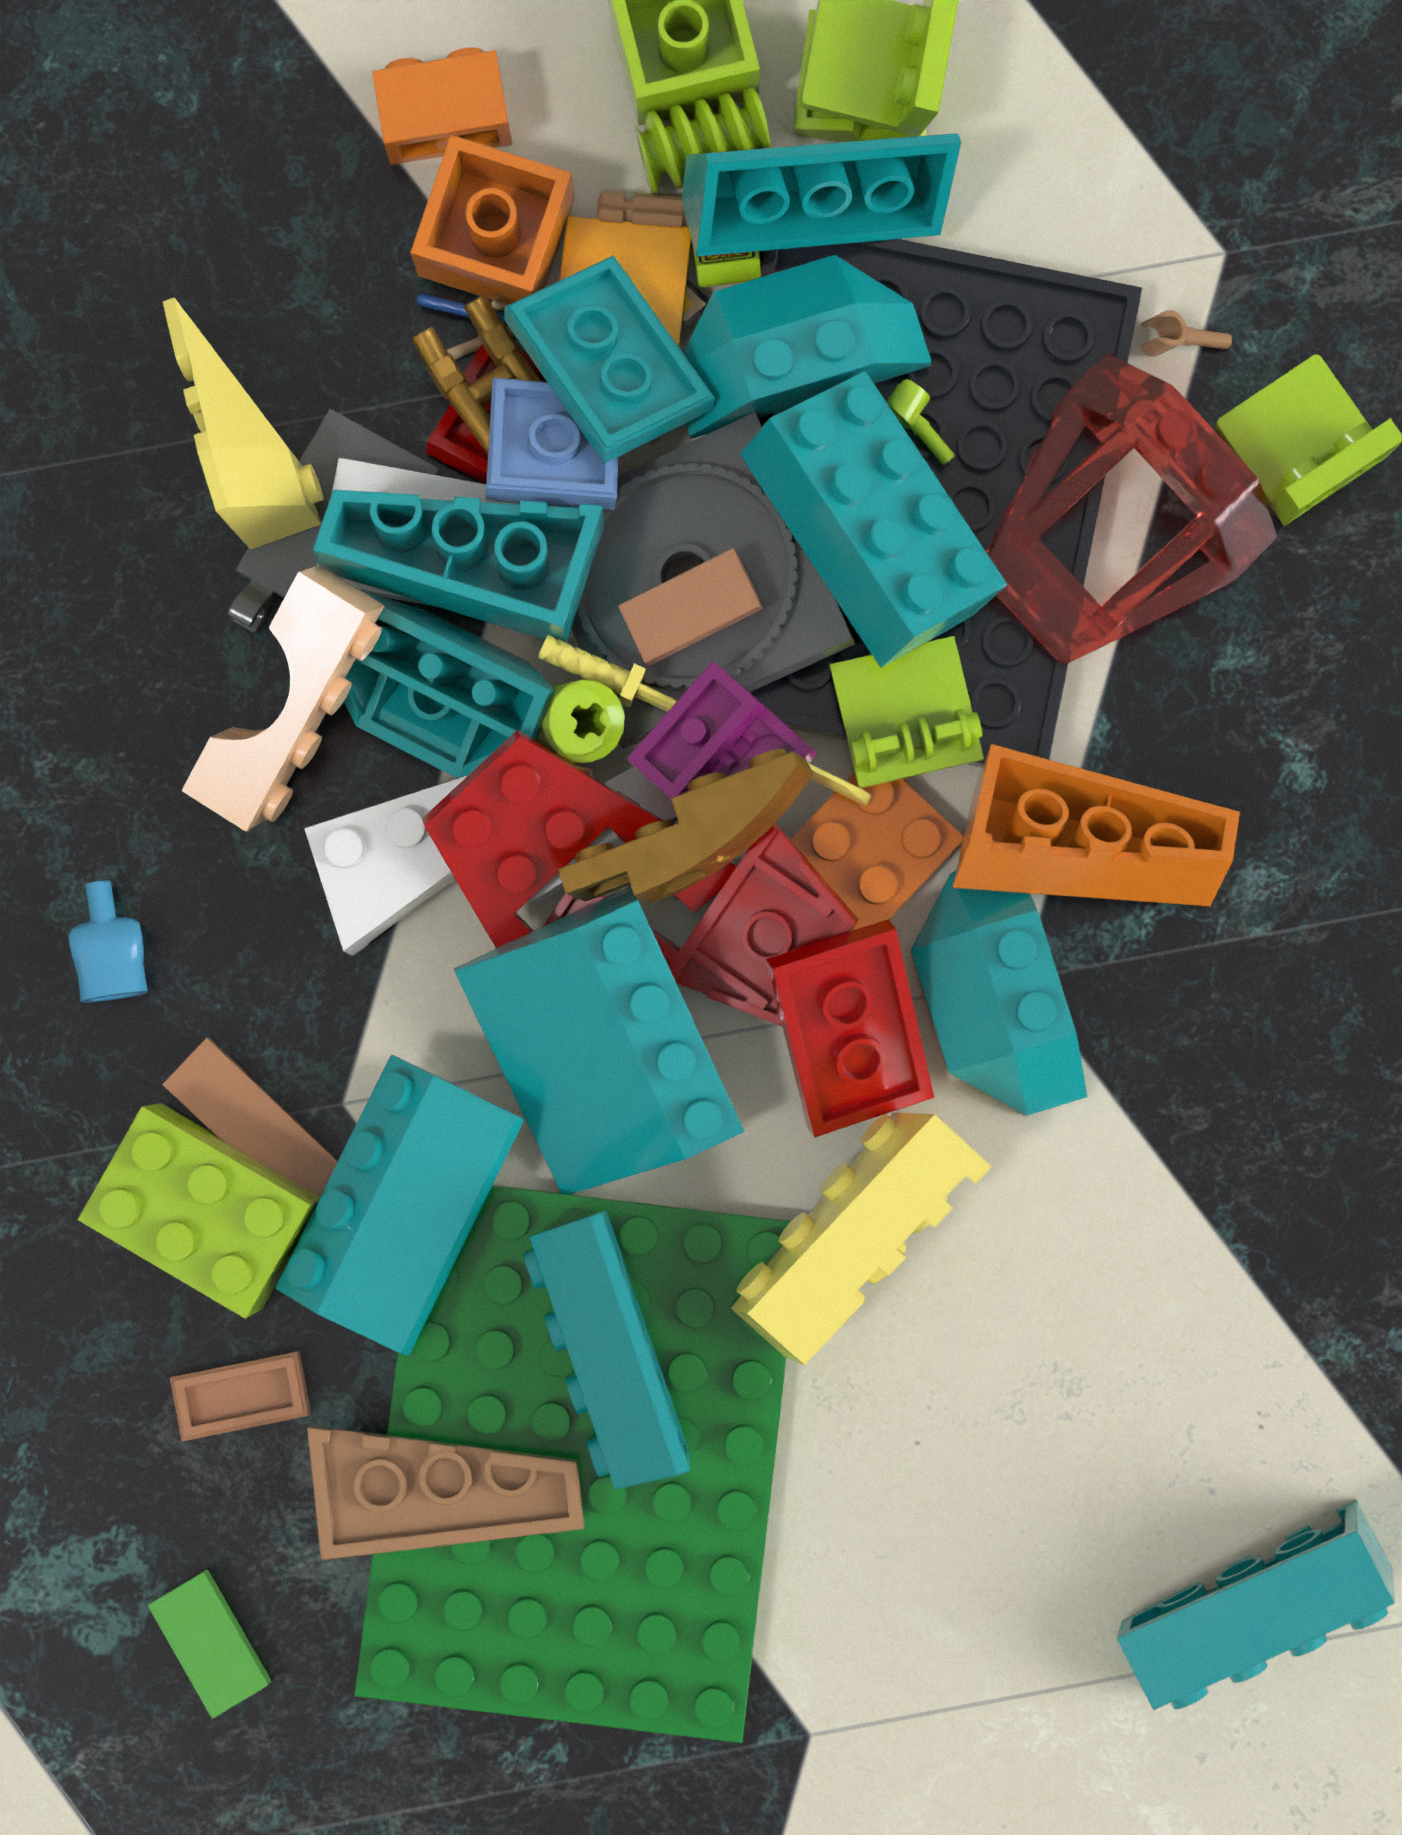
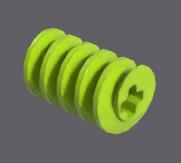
(730, 129)
(582, 721)

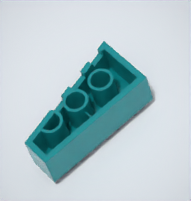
(469, 556)
(1260, 1611)

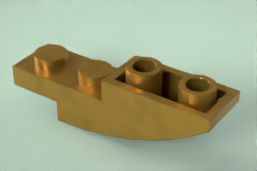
(715, 826)

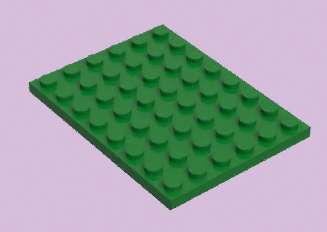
(659, 1593)

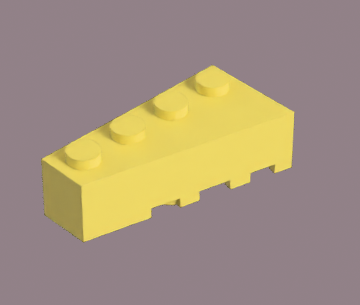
(855, 1231)

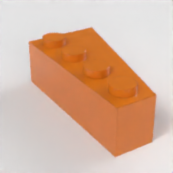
(1090, 835)

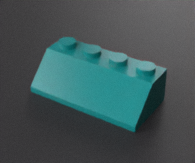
(818, 193)
(399, 1205)
(609, 1350)

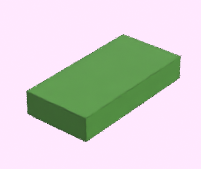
(209, 1643)

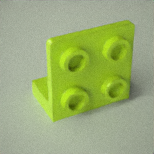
(879, 61)
(1305, 438)

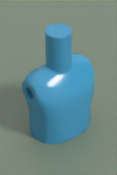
(107, 950)

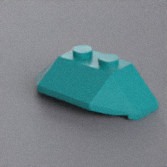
(797, 336)
(443, 690)
(998, 999)

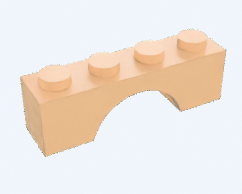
(322, 632)

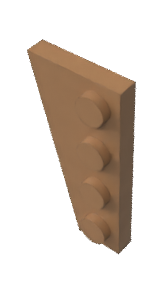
(420, 1493)

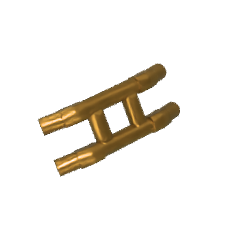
(451, 382)

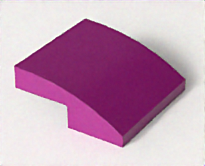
(712, 731)

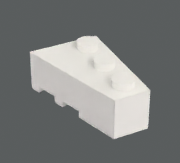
(379, 864)

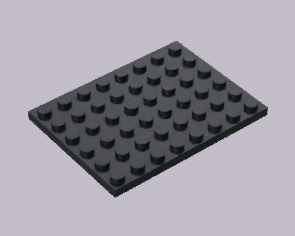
(1002, 357)

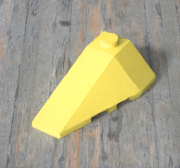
(246, 463)

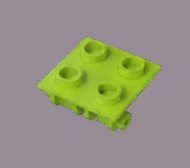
(907, 714)

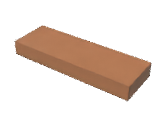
(249, 1117)

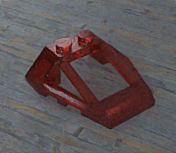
(1127, 413)

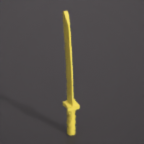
(629, 686)

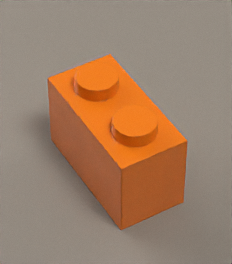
(441, 98)

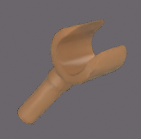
(1174, 332)

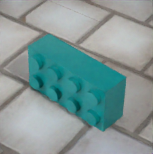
(872, 518)

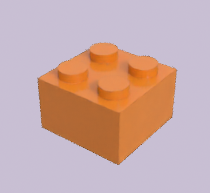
(492, 222)

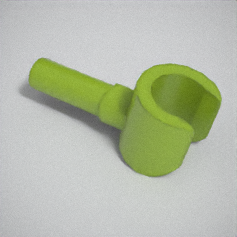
(907, 404)

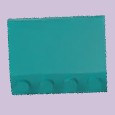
(599, 1046)

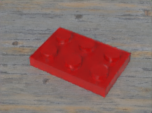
(850, 1027)

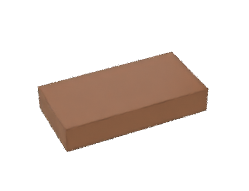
(690, 607)
(240, 1396)

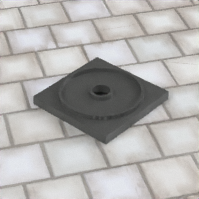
(700, 506)

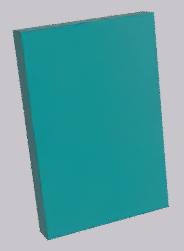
(608, 359)

